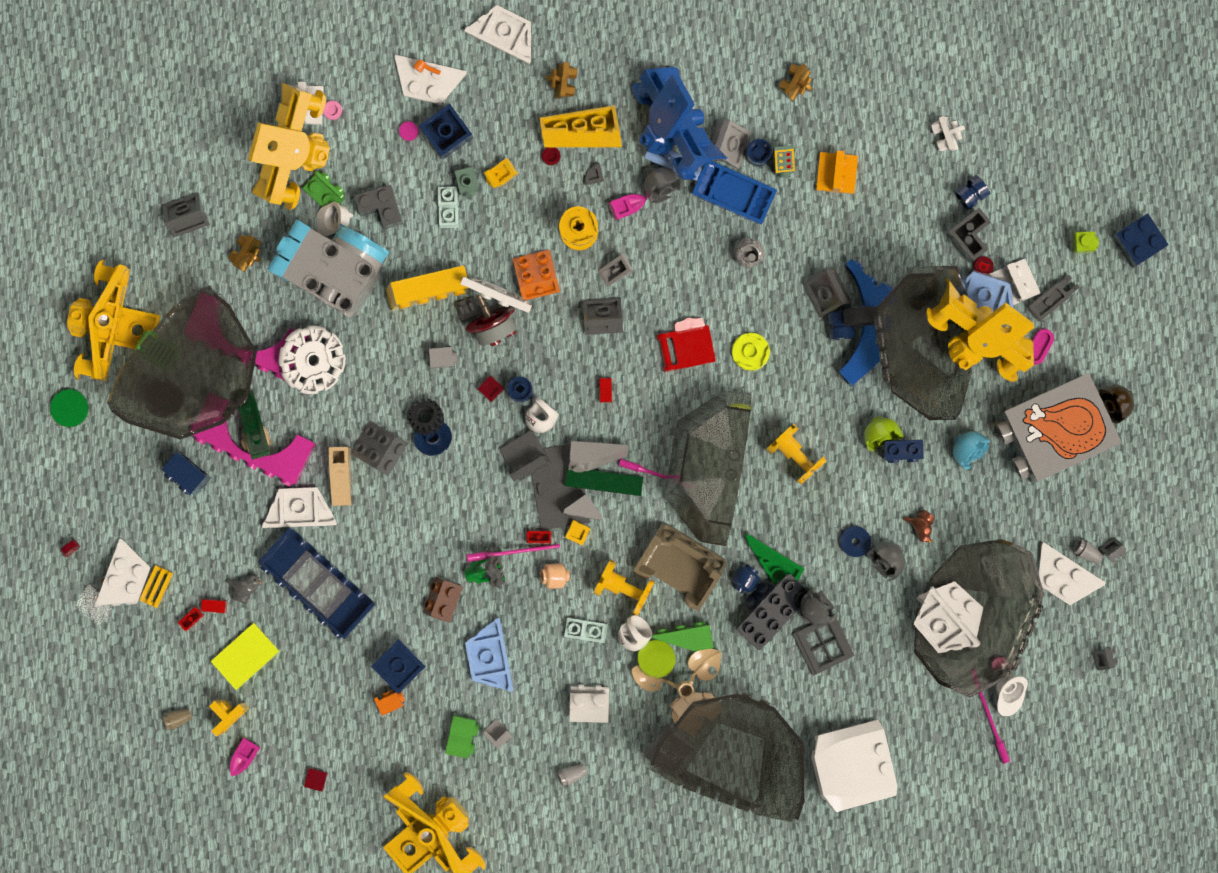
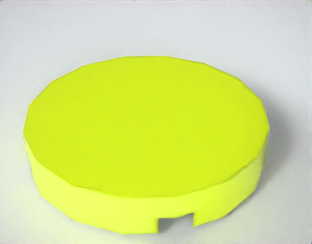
(745, 353)

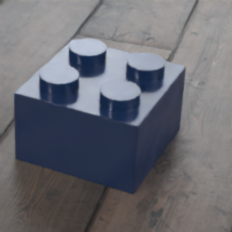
(446, 131)
(1140, 240)
(186, 474)

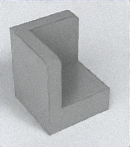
(497, 733)

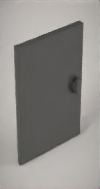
(555, 497)

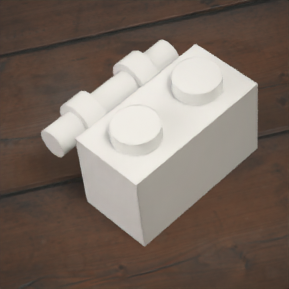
(589, 704)

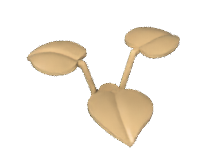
(698, 662)

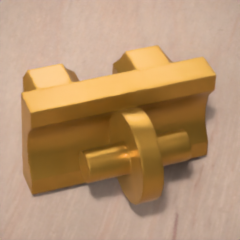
(559, 78)
(799, 83)
(247, 254)

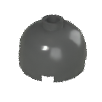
(664, 181)
(888, 558)
(817, 608)

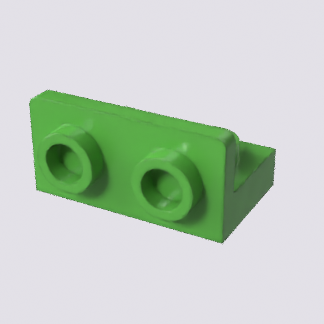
(323, 191)

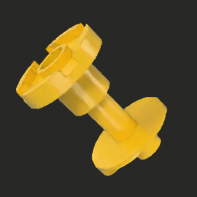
(578, 228)
(791, 449)
(616, 583)

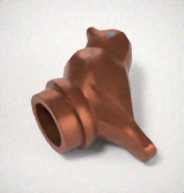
(922, 525)

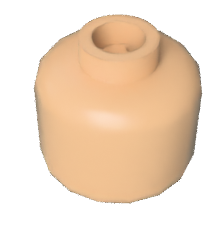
(554, 576)

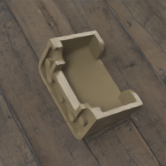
(682, 565)

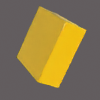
(577, 532)

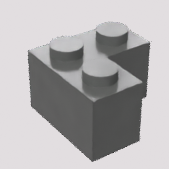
(381, 201)
(965, 235)

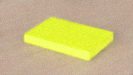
(245, 656)

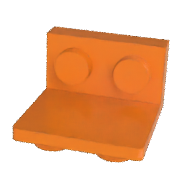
(536, 275)

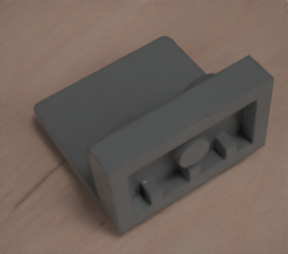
(525, 456)

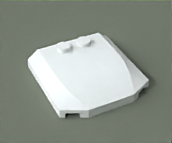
(854, 766)

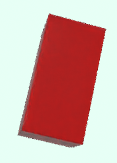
(605, 390)
(538, 536)
(214, 606)
(191, 619)

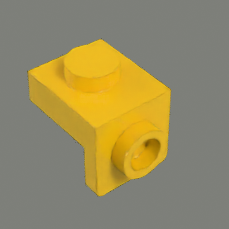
(500, 173)

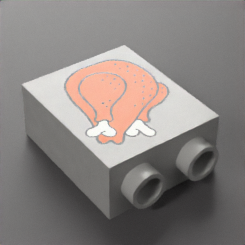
(1058, 429)

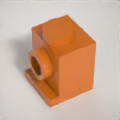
(390, 702)

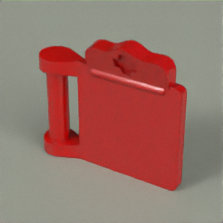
(691, 345)

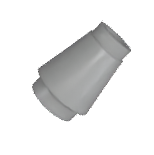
(1087, 551)
(571, 774)

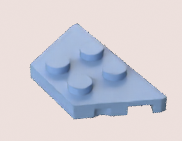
(988, 290)
(489, 657)

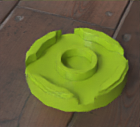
(656, 659)

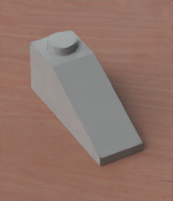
(590, 455)

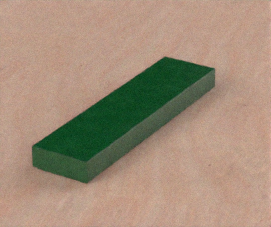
(253, 428)
(605, 482)

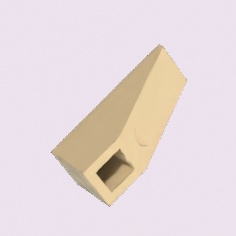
(340, 475)

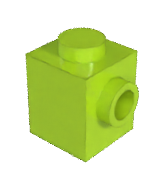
(1085, 242)

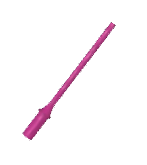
(638, 468)
(486, 555)
(999, 743)

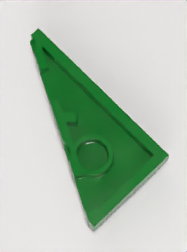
(773, 562)

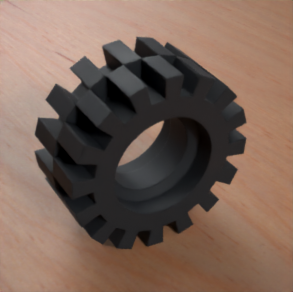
(430, 426)

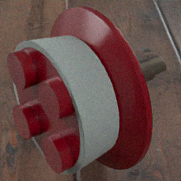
(493, 324)

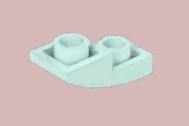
(448, 207)
(586, 630)

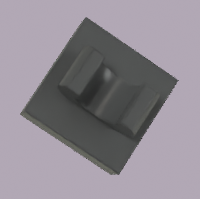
(467, 309)
(1113, 549)
(1104, 659)

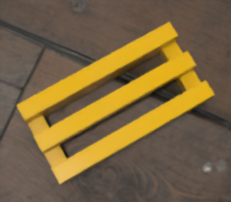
(149, 601)

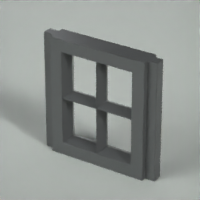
(808, 652)

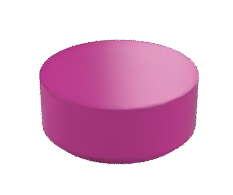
(408, 131)

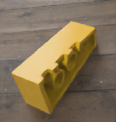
(582, 129)
(426, 287)

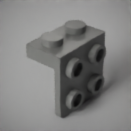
(379, 448)

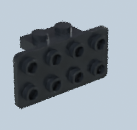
(770, 609)

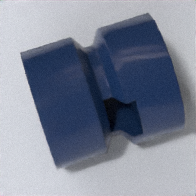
(758, 152)
(972, 192)
(838, 329)
(520, 389)

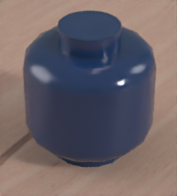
(745, 578)

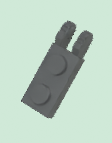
(1051, 299)

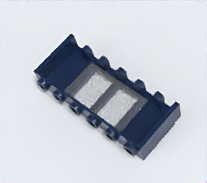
(316, 583)

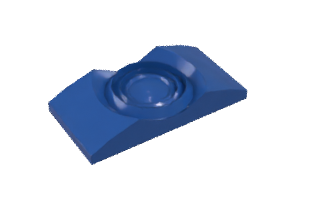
(734, 192)

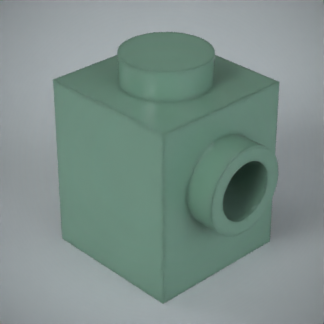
(467, 182)

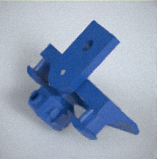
(674, 121)

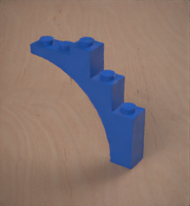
(866, 353)

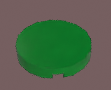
(69, 408)

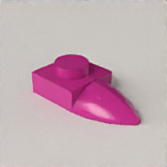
(626, 205)
(243, 756)

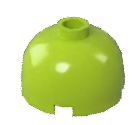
(881, 430)

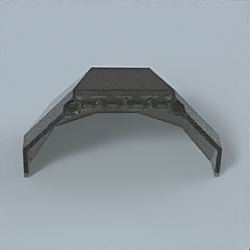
(916, 353)
(189, 372)
(709, 465)
(1011, 594)
(736, 751)

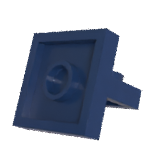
(398, 666)

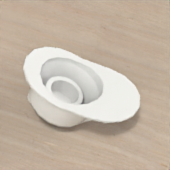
(331, 218)
(1011, 694)

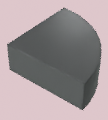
(594, 175)

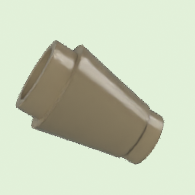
(176, 718)

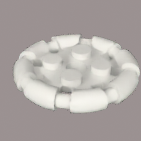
(301, 356)

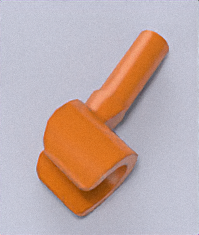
(420, 65)

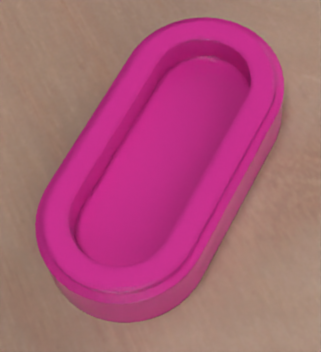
(1041, 344)

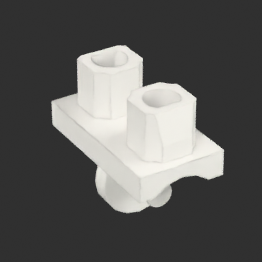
(949, 142)

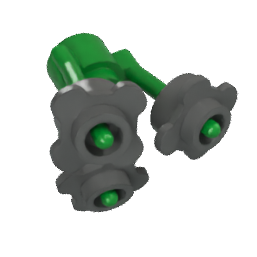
(492, 567)

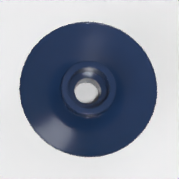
(428, 448)

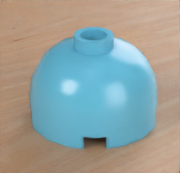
(969, 447)

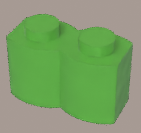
(461, 736)

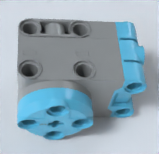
(333, 271)

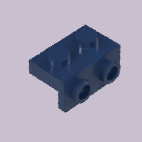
(903, 450)

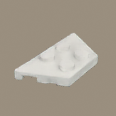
(505, 32)
(427, 85)
(490, 290)
(299, 509)
(1065, 577)
(124, 578)
(962, 603)
(942, 625)

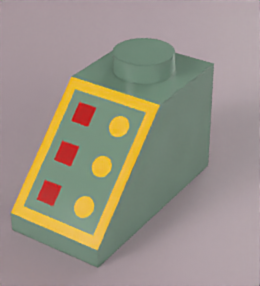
(784, 161)

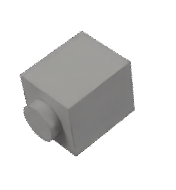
(442, 357)

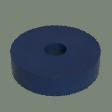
(846, 541)

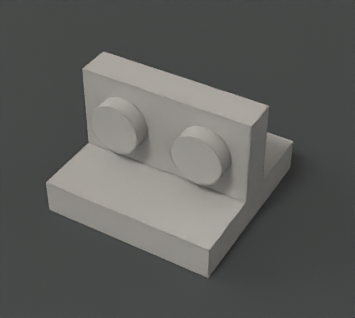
(731, 141)

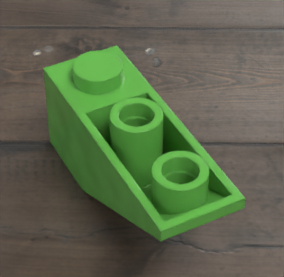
(690, 638)

